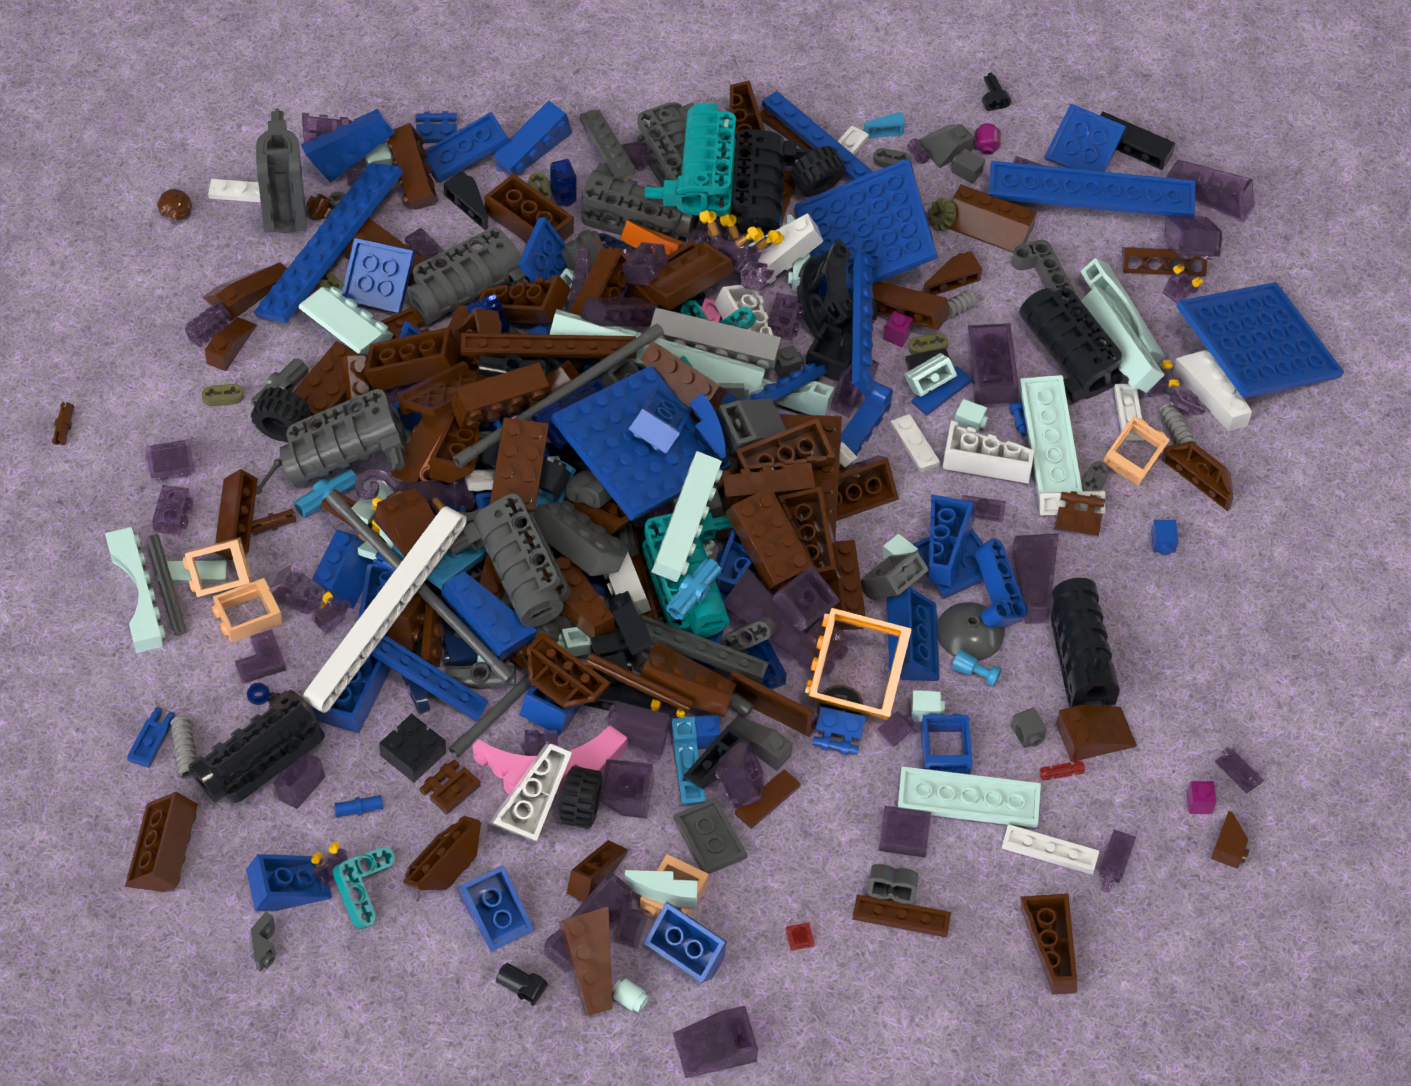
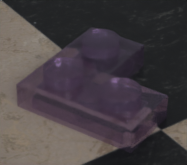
(264, 662)

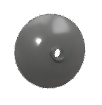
(975, 639)

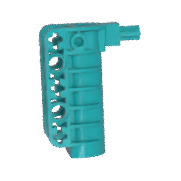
(702, 166)
(708, 616)

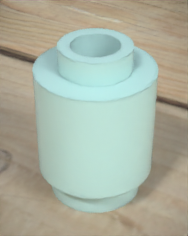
(630, 995)

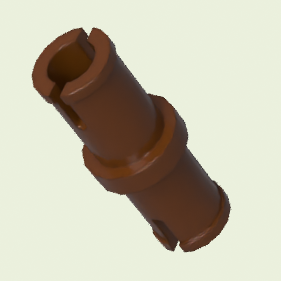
(63, 423)
(273, 521)

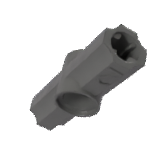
(286, 378)
(467, 675)

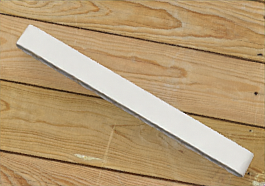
(384, 609)

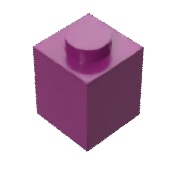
(898, 329)
(1201, 797)

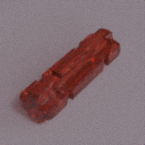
(1062, 770)

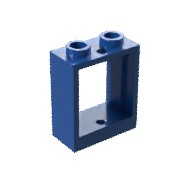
(947, 723)

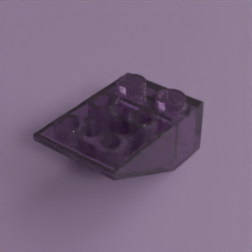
(717, 1043)

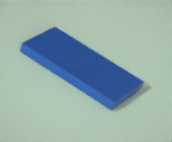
(466, 147)

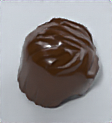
(175, 204)

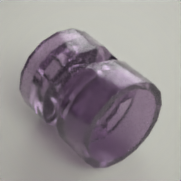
(536, 741)

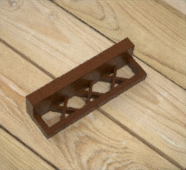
(1160, 253)

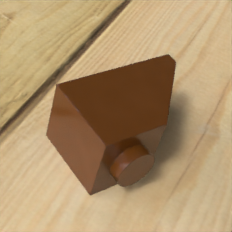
(1231, 843)

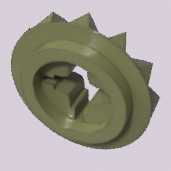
(947, 219)

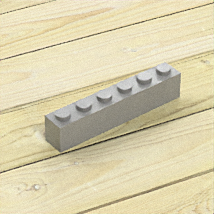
(719, 338)

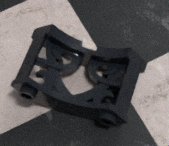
(837, 297)

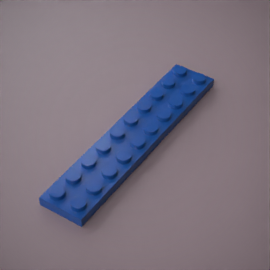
(1092, 189)
(328, 242)

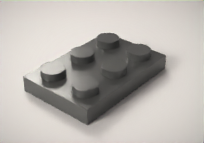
(710, 836)

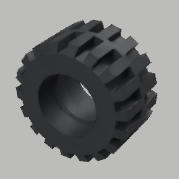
(818, 171)
(278, 411)
(580, 797)

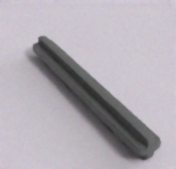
(166, 584)

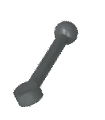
(277, 463)

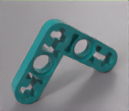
(735, 316)
(355, 874)

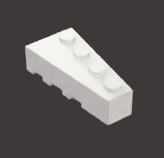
(799, 239)
(735, 297)
(1213, 388)
(986, 455)
(532, 796)

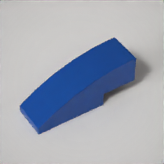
(709, 427)

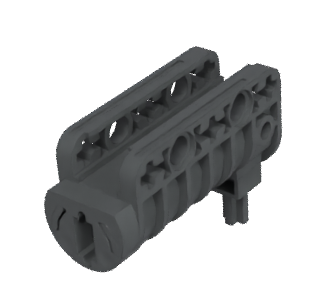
(665, 138)

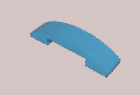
(686, 755)

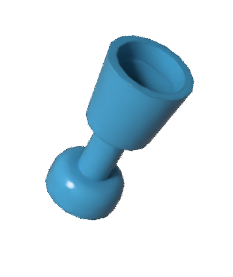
(968, 664)

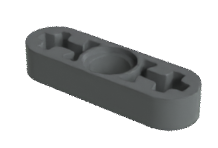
(752, 628)

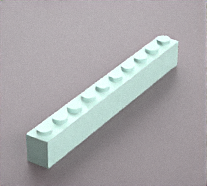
(714, 366)

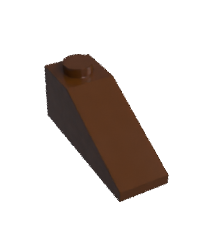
(957, 272)
(228, 343)
(594, 869)

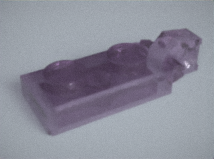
(1116, 858)

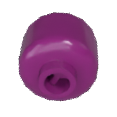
(987, 138)

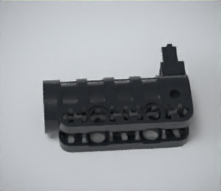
(765, 161)
(1072, 342)
(1083, 643)
(259, 749)

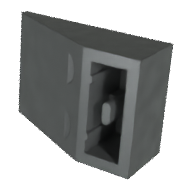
(748, 422)

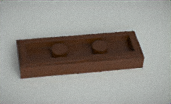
(773, 795)

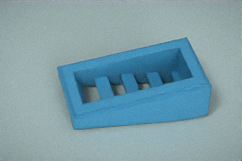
(886, 126)

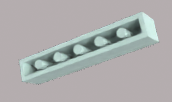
(1136, 359)
(686, 517)

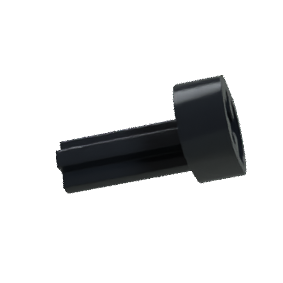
(996, 95)

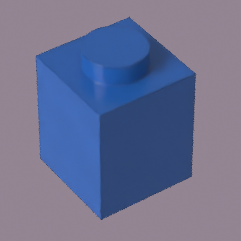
(1164, 536)
(707, 730)

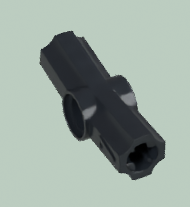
(495, 366)

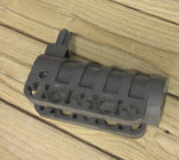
(280, 178)
(626, 201)
(466, 276)
(344, 438)
(517, 559)

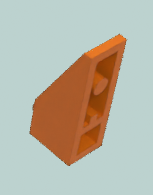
(635, 234)

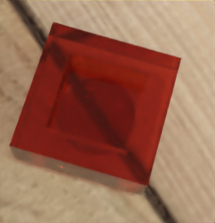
(799, 936)

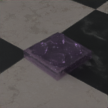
(905, 831)

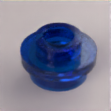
(255, 688)

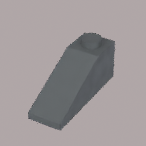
(765, 742)

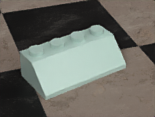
(345, 319)

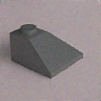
(947, 143)

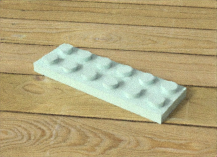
(1050, 434)
(970, 797)

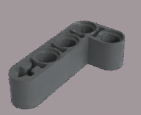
(1042, 257)

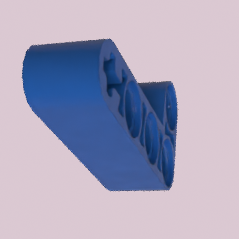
(867, 417)
(1001, 585)

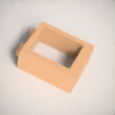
(1125, 467)
(239, 560)
(240, 595)
(681, 871)

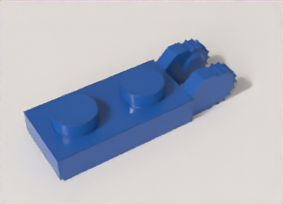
(150, 738)

